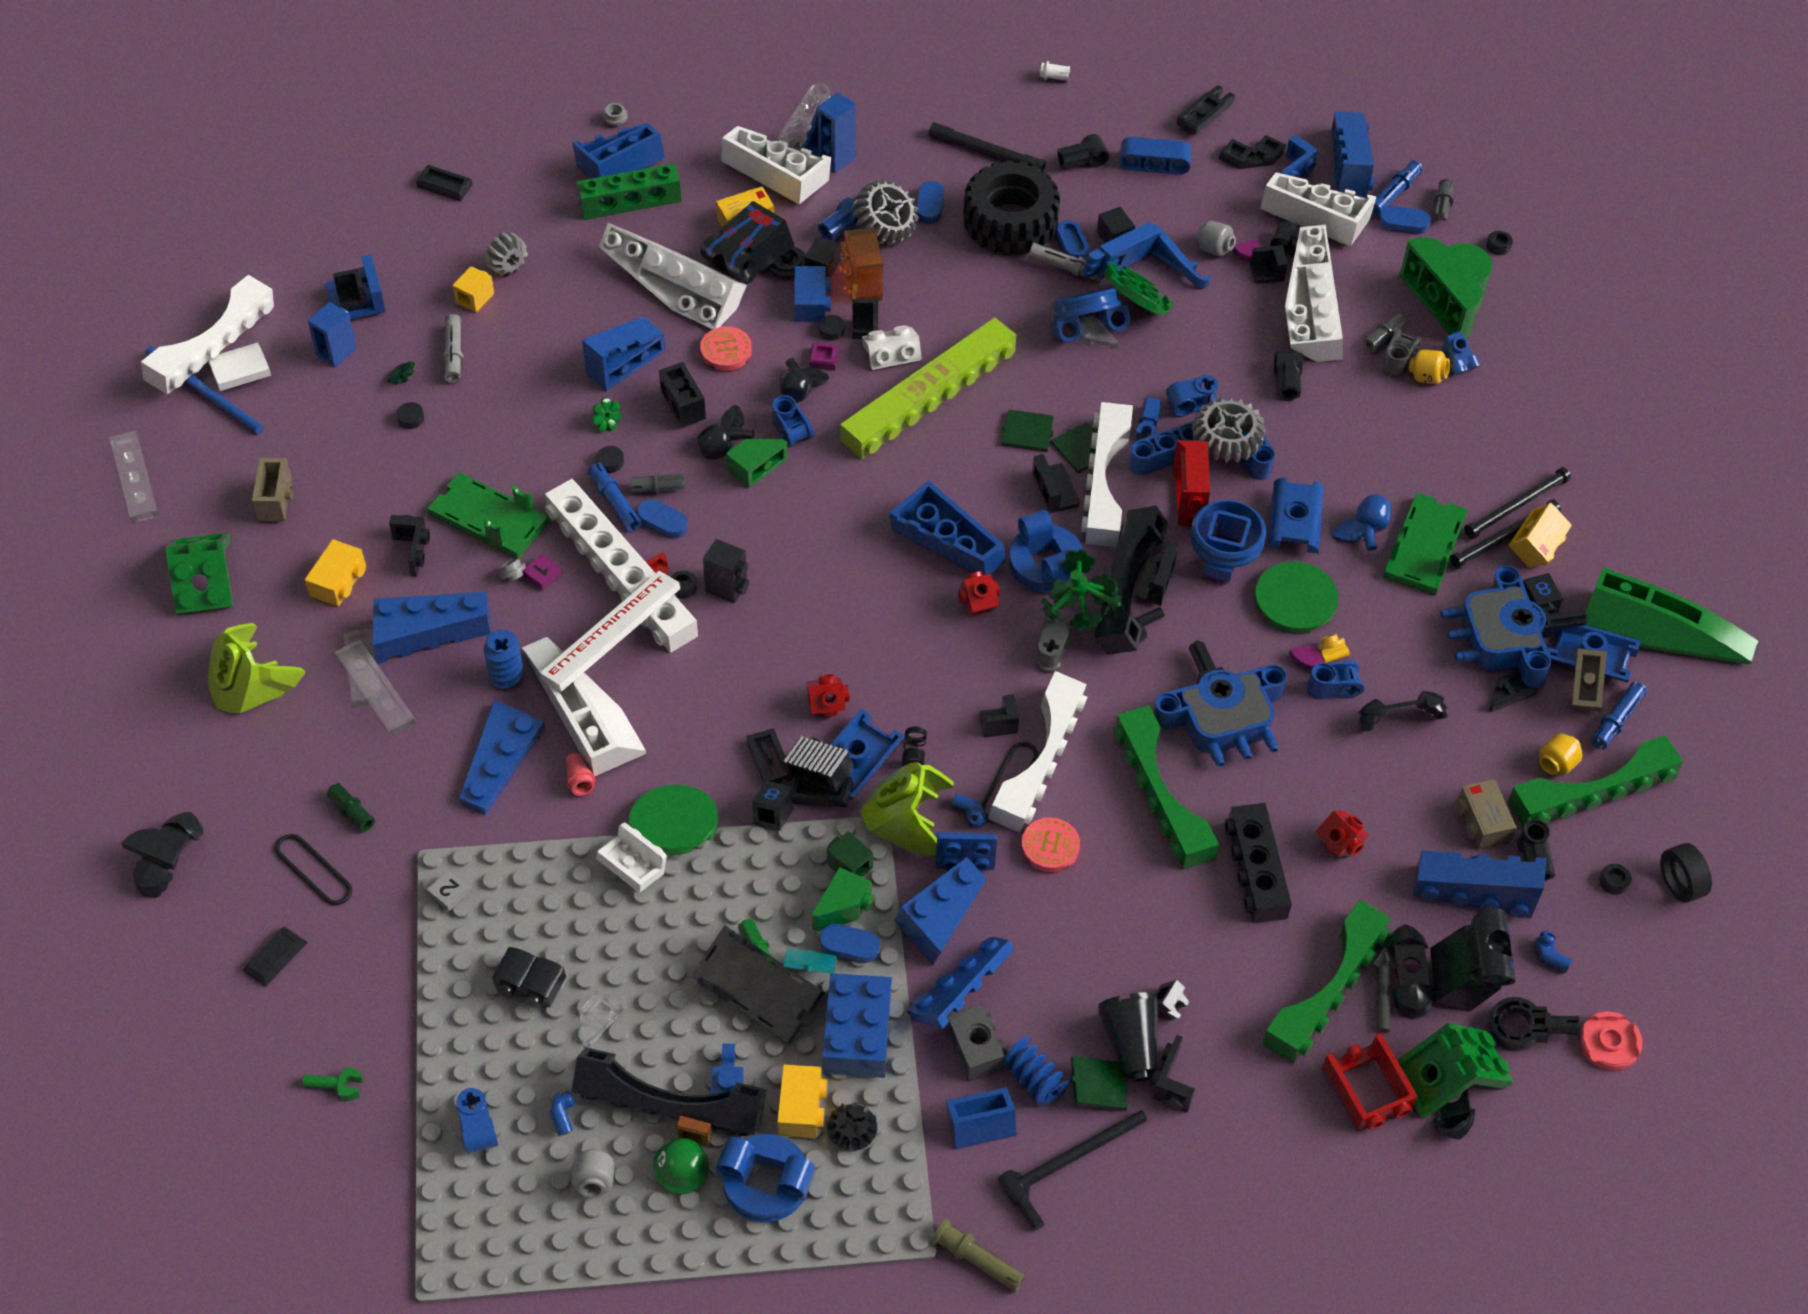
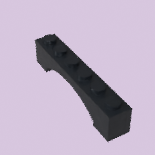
(1140, 534)
(603, 1078)

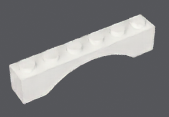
(173, 364)
(1104, 515)
(1017, 795)

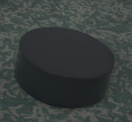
(1499, 242)
(831, 327)
(410, 415)
(611, 458)
(687, 584)
(1615, 879)

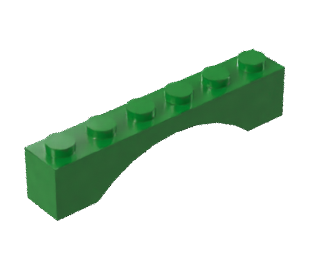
(1548, 800)
(1188, 834)
(1295, 1025)

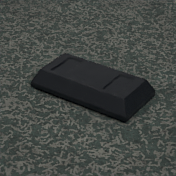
(275, 956)

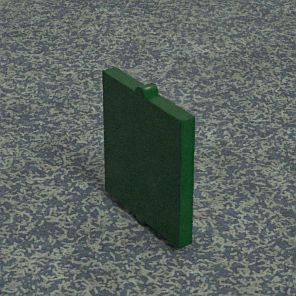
(1027, 430)
(1076, 446)
(1098, 1083)

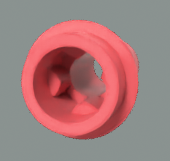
(579, 776)

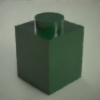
(850, 855)

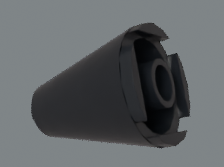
(1133, 1032)

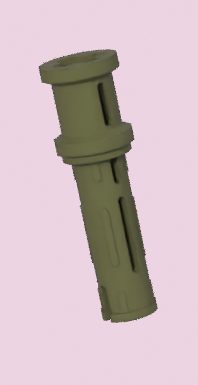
(964, 1247)

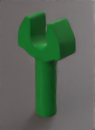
(336, 1083)

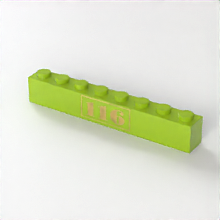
(927, 388)

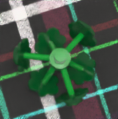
(1077, 587)

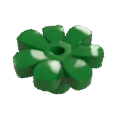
(605, 415)

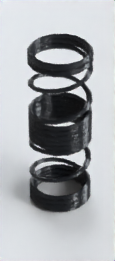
(914, 753)

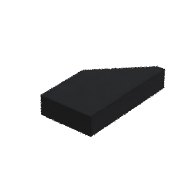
(1509, 691)

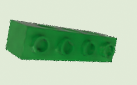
(629, 191)

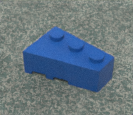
(834, 131)
(626, 152)
(621, 351)
(938, 909)

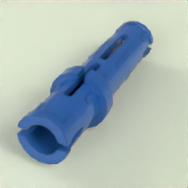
(1401, 181)
(609, 489)
(1613, 722)

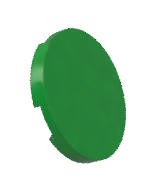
(1138, 289)
(1296, 597)
(675, 818)

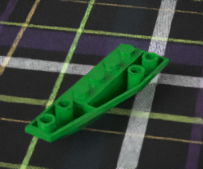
(1664, 620)

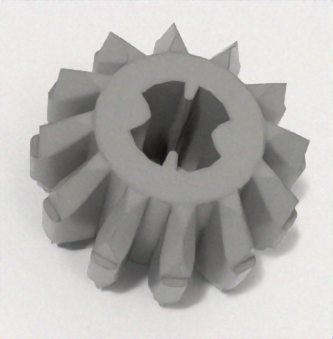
(505, 253)

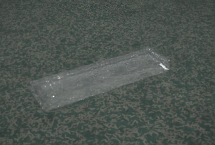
(133, 476)
(375, 687)

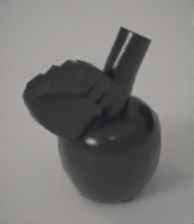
(799, 382)
(718, 438)

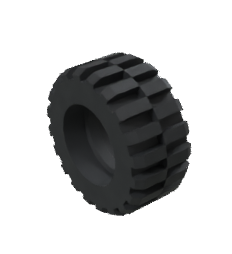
(1011, 185)

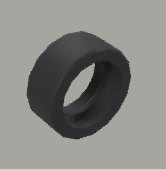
(1686, 872)

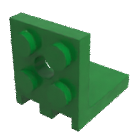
(204, 557)
(1461, 1058)

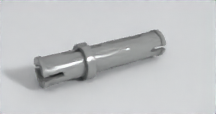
(1059, 260)
(452, 356)

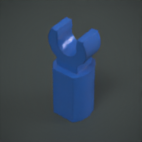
(1148, 417)

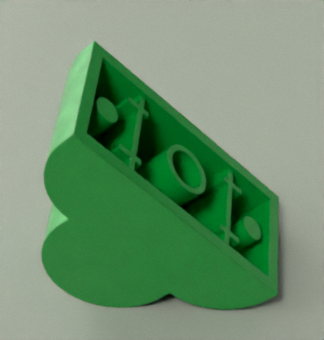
(1447, 280)

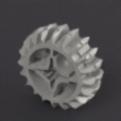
(887, 210)
(1230, 422)

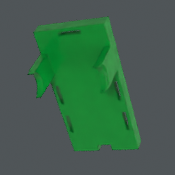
(490, 515)
(1427, 546)

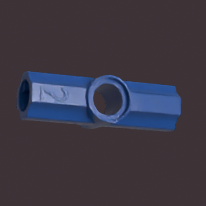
(839, 221)

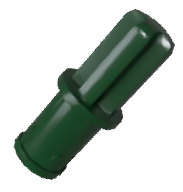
(350, 807)

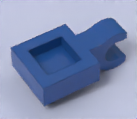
(728, 1075)

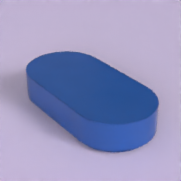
(930, 201)
(1405, 219)
(1072, 239)
(663, 518)
(850, 943)

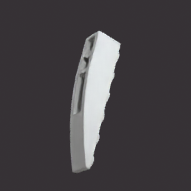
(674, 278)
(1312, 299)
(588, 714)

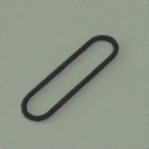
(1004, 766)
(305, 878)

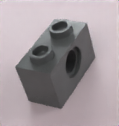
(976, 1059)

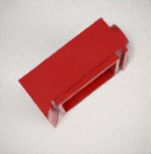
(1192, 479)
(1392, 1071)

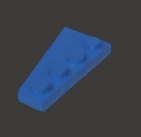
(499, 753)
(951, 988)

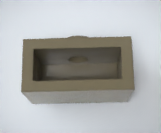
(272, 489)

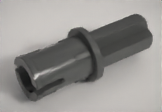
(1443, 199)
(1384, 333)
(657, 483)

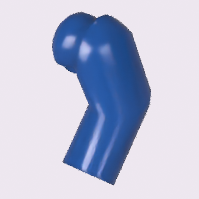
(972, 808)
(1548, 953)
(558, 1112)

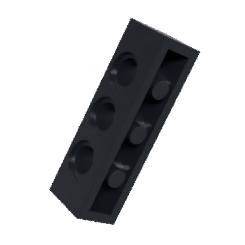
(1255, 822)

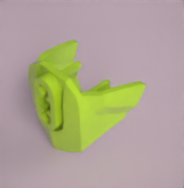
(237, 680)
(893, 806)

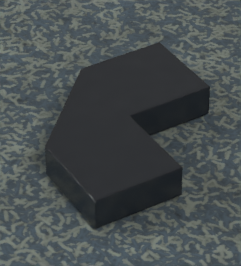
(1243, 156)

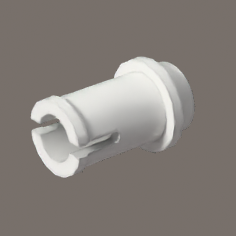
(1054, 71)

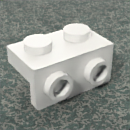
(892, 347)
(633, 858)

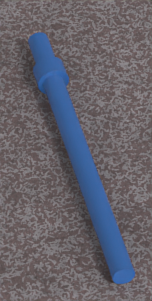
(220, 401)

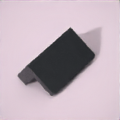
(1054, 485)

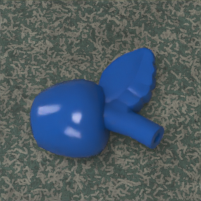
(1371, 517)

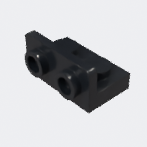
(1157, 575)

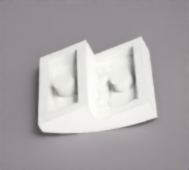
(239, 366)

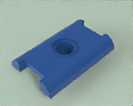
(1296, 514)
(1618, 648)
(874, 743)

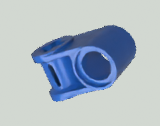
(1189, 395)
(790, 420)
(1334, 680)
(476, 1124)

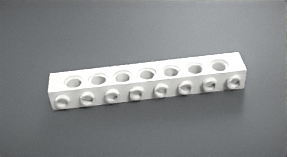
(616, 560)

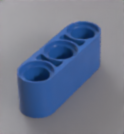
(1155, 155)

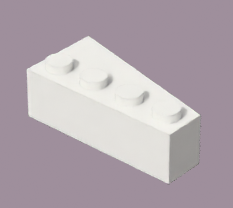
(775, 164)
(1318, 205)

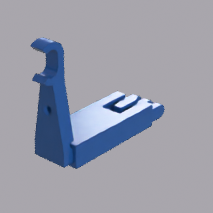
(1137, 245)

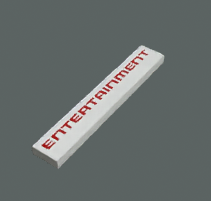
(609, 631)

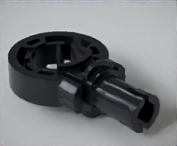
(1540, 1024)

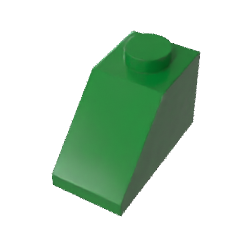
(755, 459)
(843, 900)

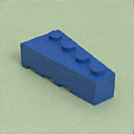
(427, 621)
(1481, 881)

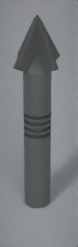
(1385, 964)

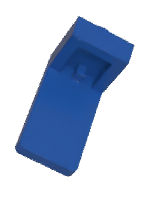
(1302, 156)

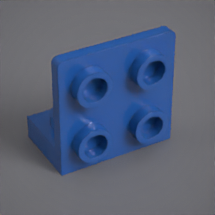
(371, 289)
(955, 847)

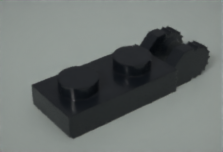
(1205, 110)

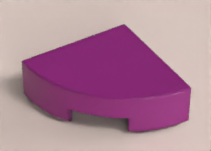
(1244, 249)
(1306, 656)

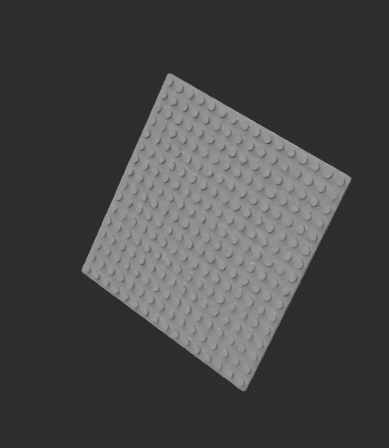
(509, 1212)

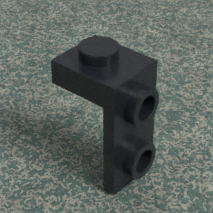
(411, 529)
(1170, 1092)

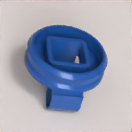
(1069, 308)
(1234, 521)
(1035, 536)
(773, 1150)

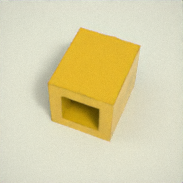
(473, 289)

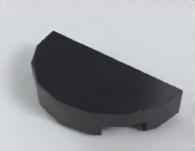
(153, 845)

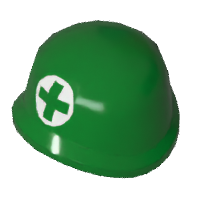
(681, 1166)

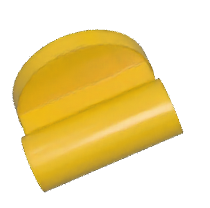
(1333, 648)

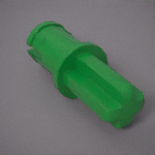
(750, 931)

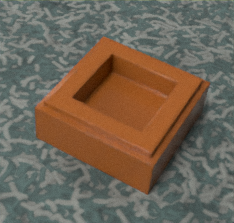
(695, 1130)

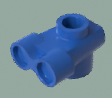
(1459, 354)

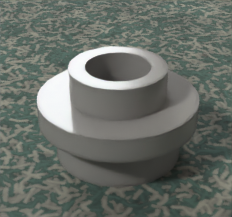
(615, 114)
(512, 569)

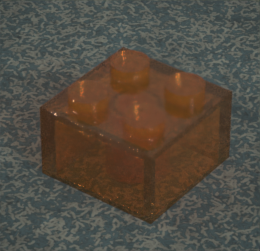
(862, 264)

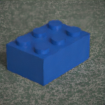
(857, 1025)

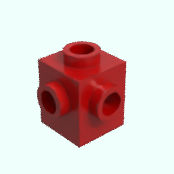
(975, 602)
(820, 688)
(1342, 834)

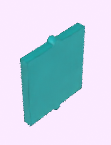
(809, 961)

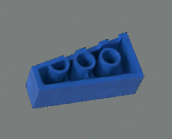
(1352, 153)
(946, 529)

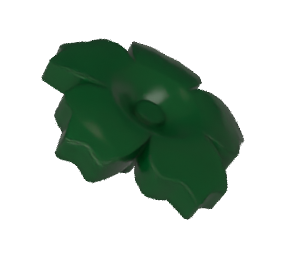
(401, 372)

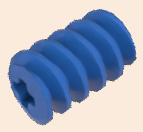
(503, 659)
(1033, 1073)

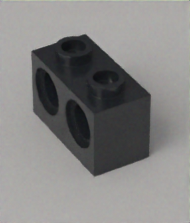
(682, 394)

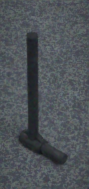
(1018, 1186)

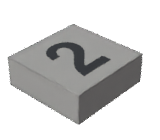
(448, 890)

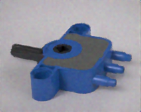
(1509, 628)
(1224, 706)

